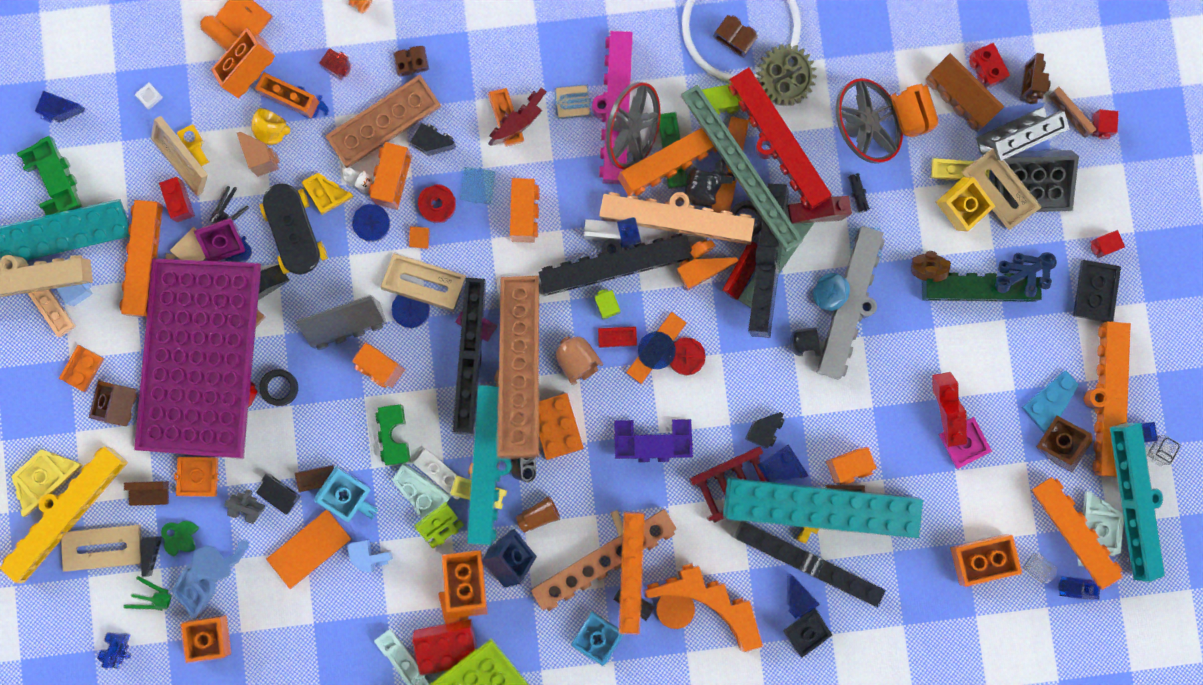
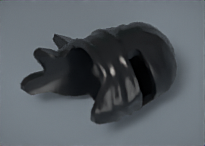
(704, 185)

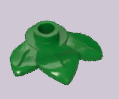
(181, 539)

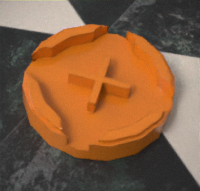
(675, 611)

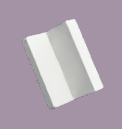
(601, 230)

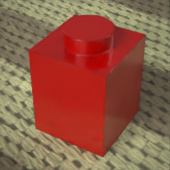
(1105, 123)
(1107, 244)

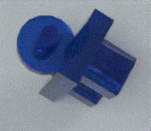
(116, 651)

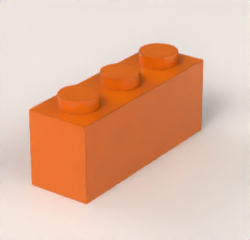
(287, 95)

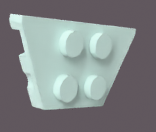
(1105, 521)

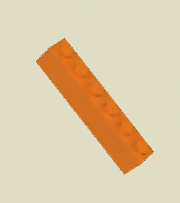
(666, 162)
(141, 250)
(1076, 533)
(631, 572)

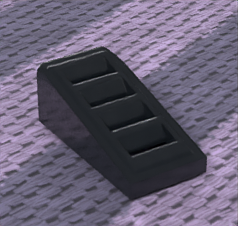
(149, 552)

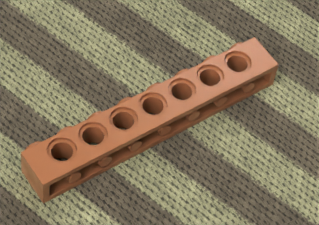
(549, 602)

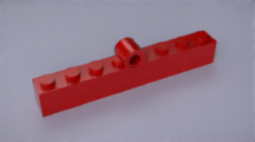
(779, 138)

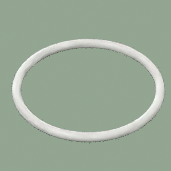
(711, 70)

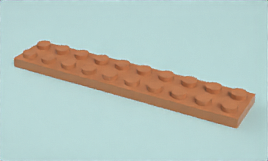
(519, 368)

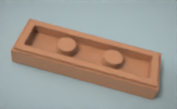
(1072, 112)

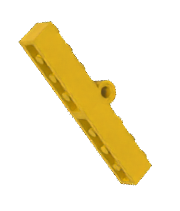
(63, 515)

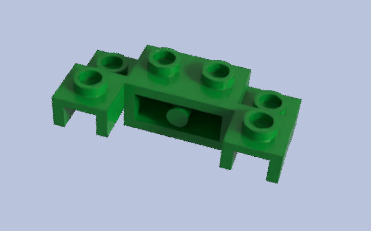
(54, 173)

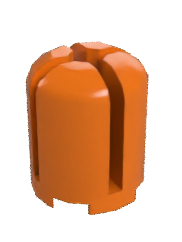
(915, 110)

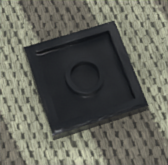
(808, 632)

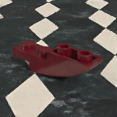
(518, 121)

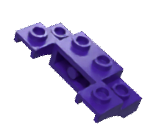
(644, 447)

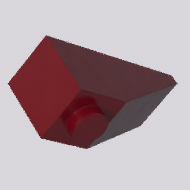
(834, 209)

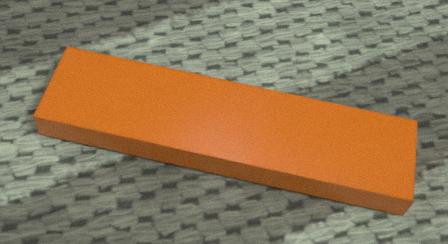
(671, 326)

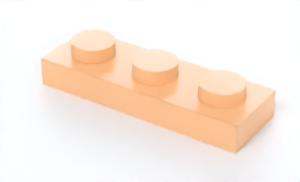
(52, 311)

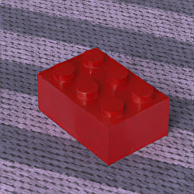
(443, 646)

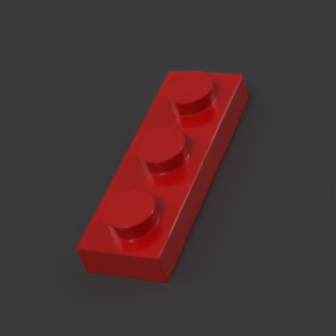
(741, 272)

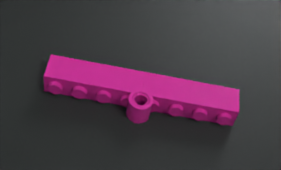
(616, 80)

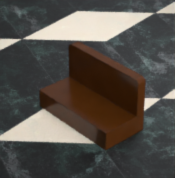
(148, 493)

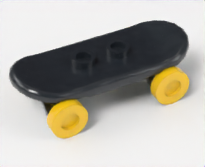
(291, 229)

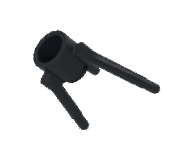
(219, 213)

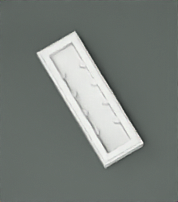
(436, 471)

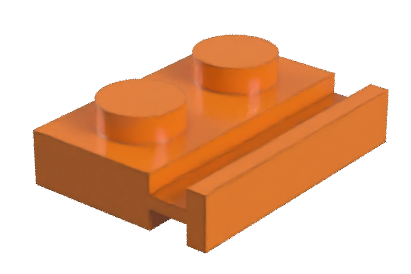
(81, 368)

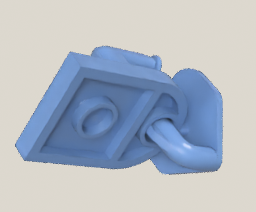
(199, 578)

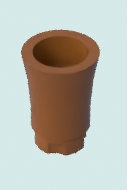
(538, 515)

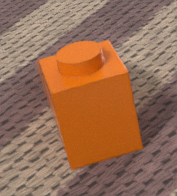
(700, 270)

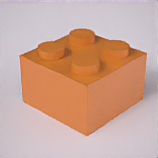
(850, 465)
(206, 638)

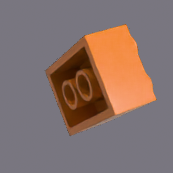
(243, 63)
(390, 175)
(524, 210)
(376, 364)
(558, 427)
(986, 560)
(464, 584)

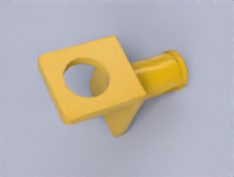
(195, 146)

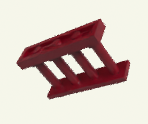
(718, 473)

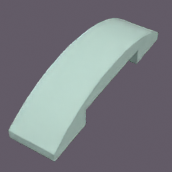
(401, 658)

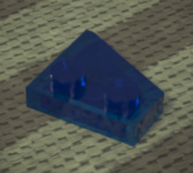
(782, 466)

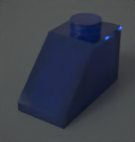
(57, 108)
(1078, 588)
(798, 598)

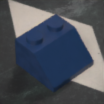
(509, 559)

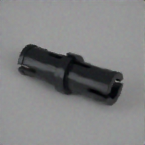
(858, 193)

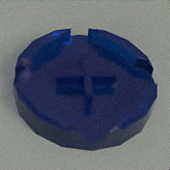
(371, 223)
(409, 312)
(656, 350)

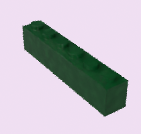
(976, 289)

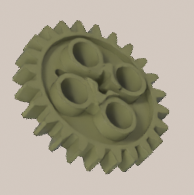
(779, 59)

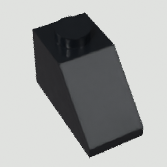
(270, 280)

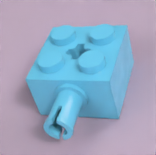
(347, 505)

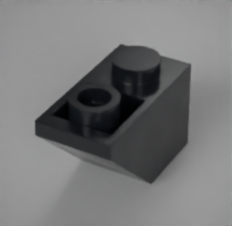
(430, 141)
(763, 430)

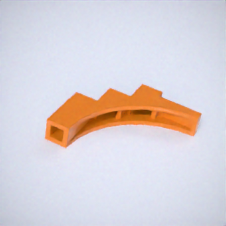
(737, 615)

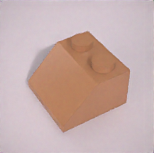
(258, 155)

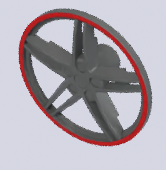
(867, 121)
(631, 124)

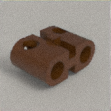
(411, 61)

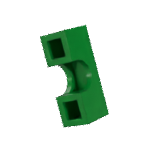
(389, 418)

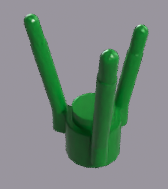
(159, 600)

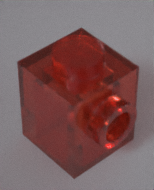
(336, 64)

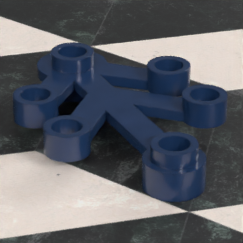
(1045, 261)

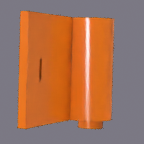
(233, 20)

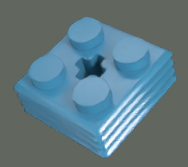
(602, 650)

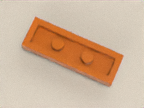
(501, 105)

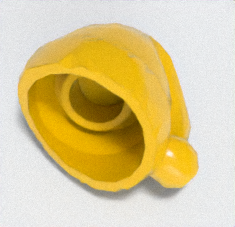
(269, 127)

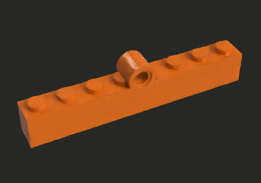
(1111, 392)

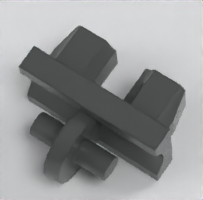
(246, 504)

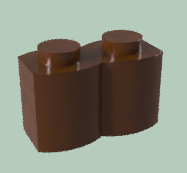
(735, 35)

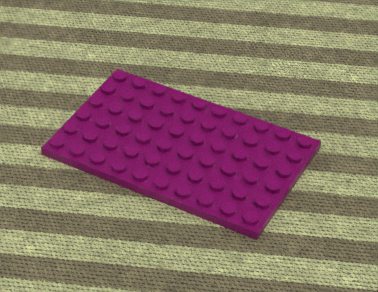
(198, 357)

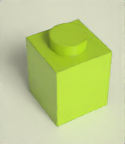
(607, 304)

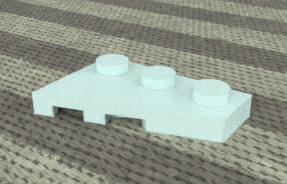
(419, 491)

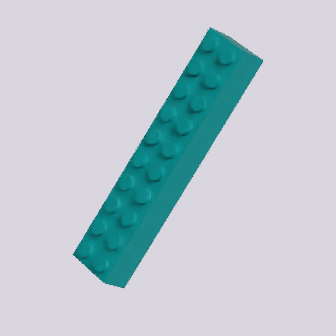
(822, 508)

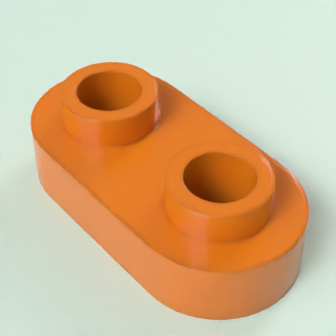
(702, 248)

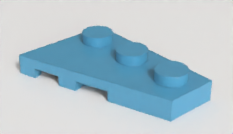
(1051, 400)

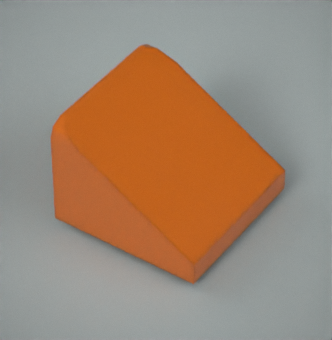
(419, 237)

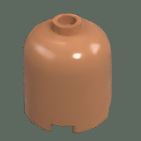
(577, 358)

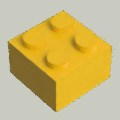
(965, 204)

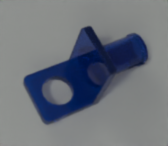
(628, 231)

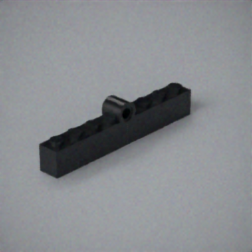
(615, 265)
(767, 271)
(469, 356)
(809, 564)

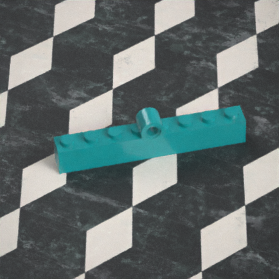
(485, 469)
(1138, 501)

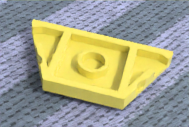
(41, 476)

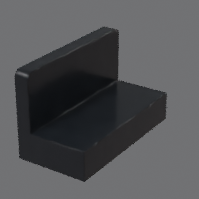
(277, 494)

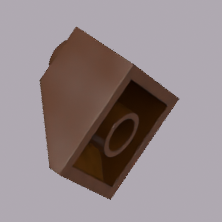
(112, 403)
(1065, 443)

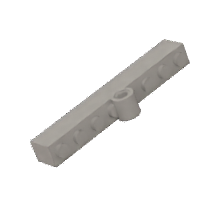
(845, 319)

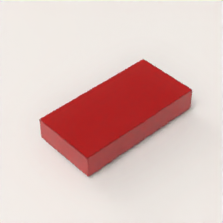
(617, 337)

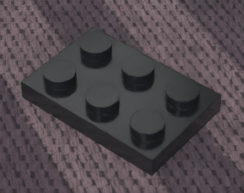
(1097, 291)

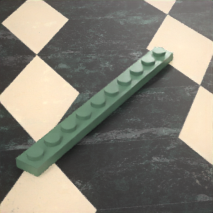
(741, 168)

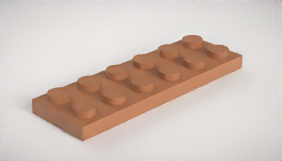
(383, 121)

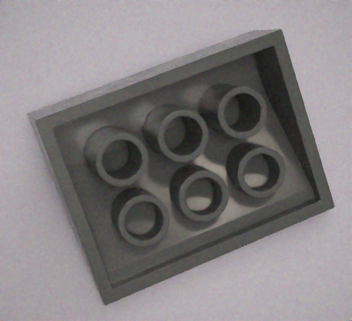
(1047, 176)
(342, 322)

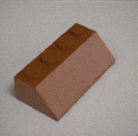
(963, 92)

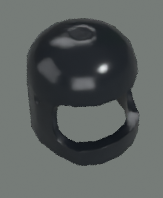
(805, 340)

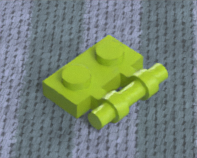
(436, 522)

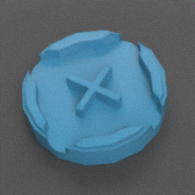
(831, 291)

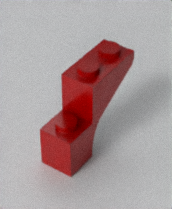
(951, 410)

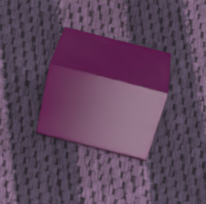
(220, 240)

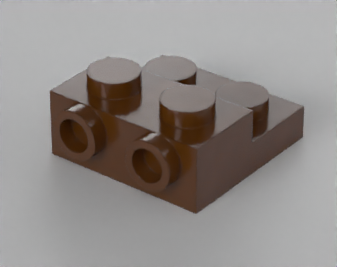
(1035, 82)

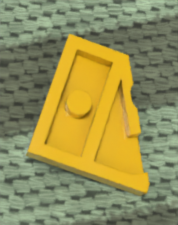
(325, 193)

